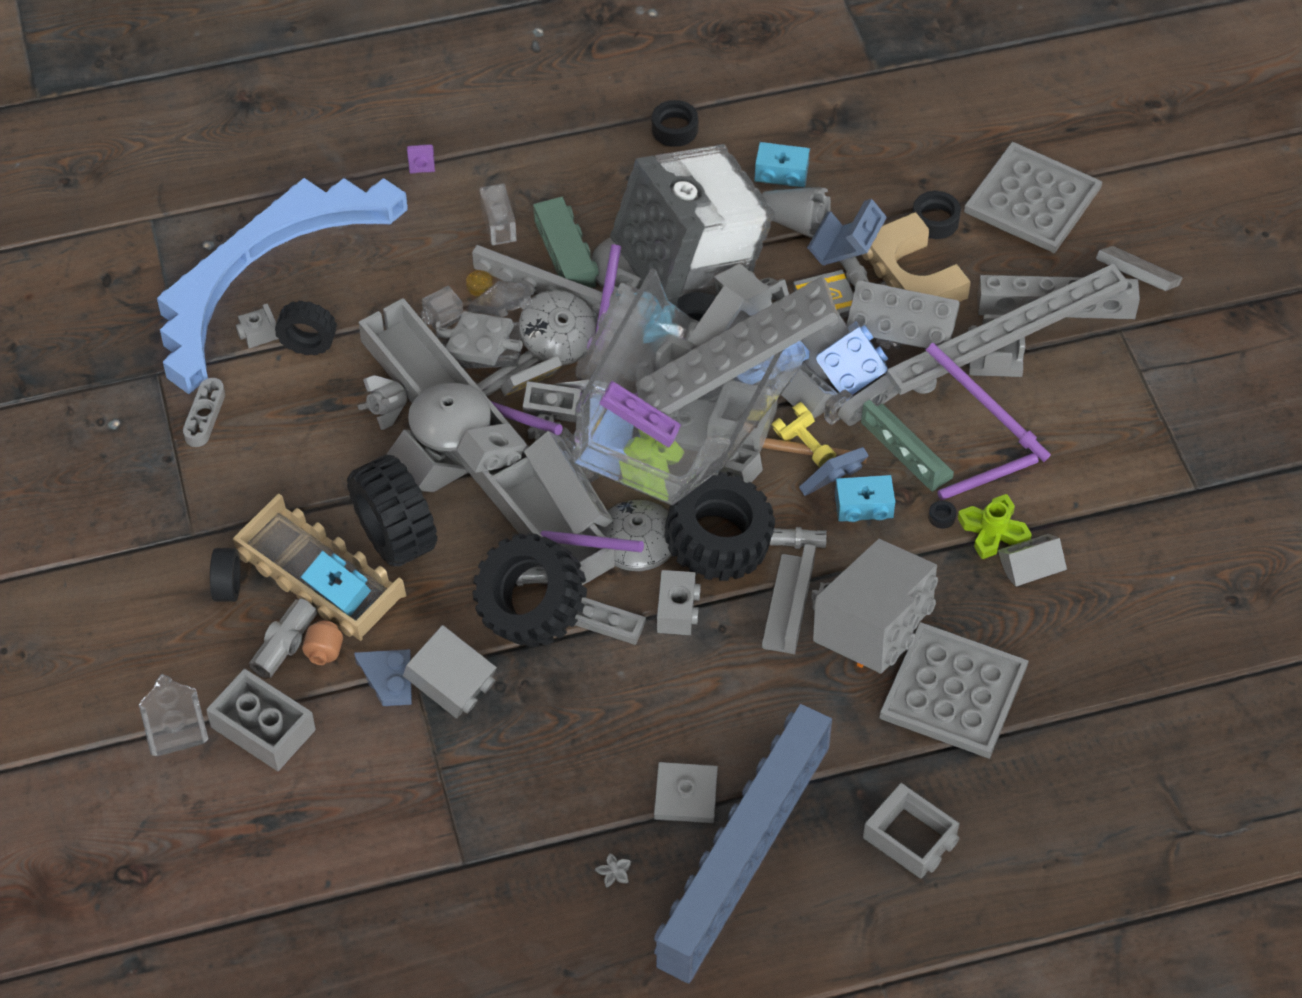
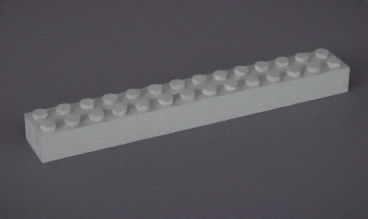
(420, 361)

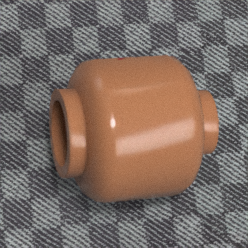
(322, 642)

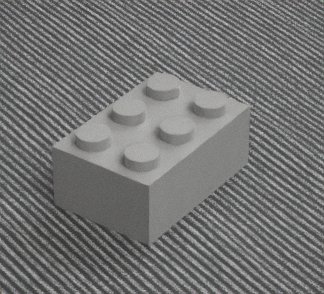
(261, 719)

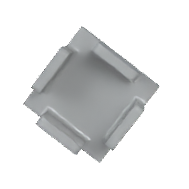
(1001, 362)

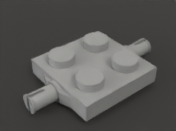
(479, 338)

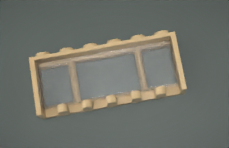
(285, 548)

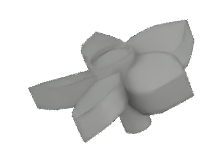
(614, 870)

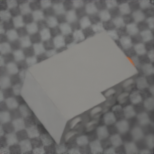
(876, 606)

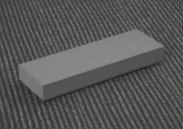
(610, 621)

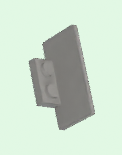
(903, 314)

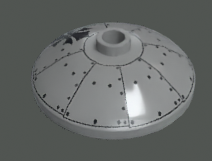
(547, 336)
(651, 532)

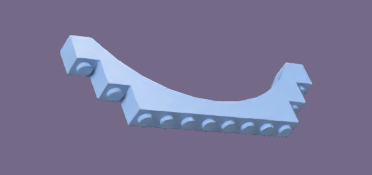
(297, 212)

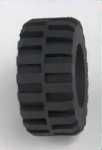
(392, 510)
(713, 554)
(498, 579)

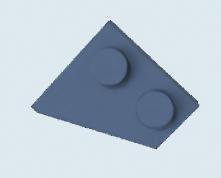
(834, 469)
(385, 674)

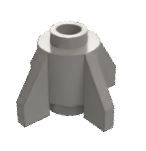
(385, 398)

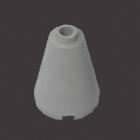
(799, 208)

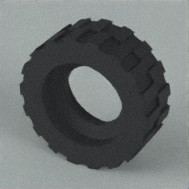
(310, 315)

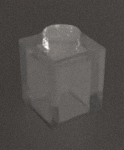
(442, 308)

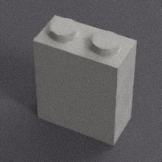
(450, 672)

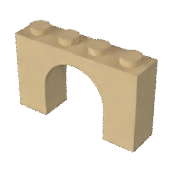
(903, 238)

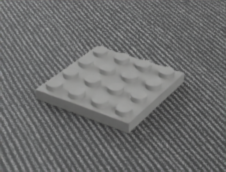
(1033, 197)
(954, 690)

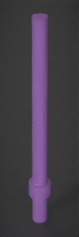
(1027, 439)

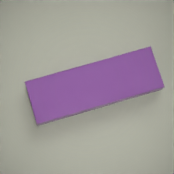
(640, 414)

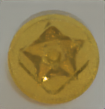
(478, 282)

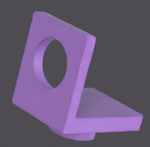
(421, 158)

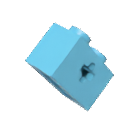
(782, 164)
(864, 498)
(344, 596)

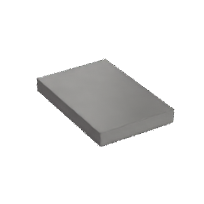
(1139, 268)

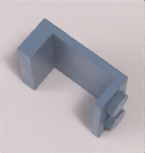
(839, 242)

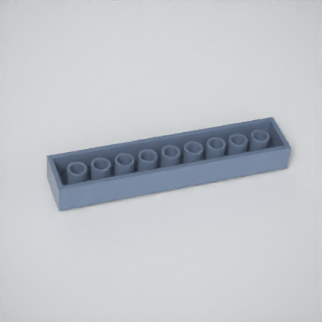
(742, 843)

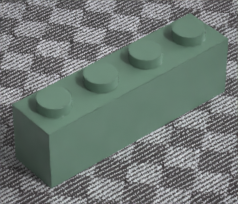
(564, 242)

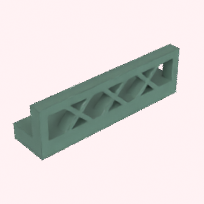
(905, 445)

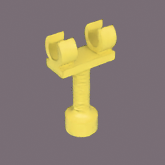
(798, 427)

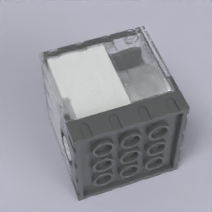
(690, 219)

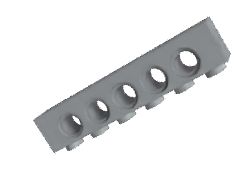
(1006, 293)

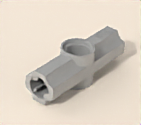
(283, 638)

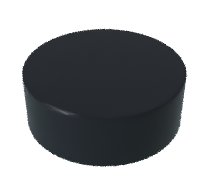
(942, 514)

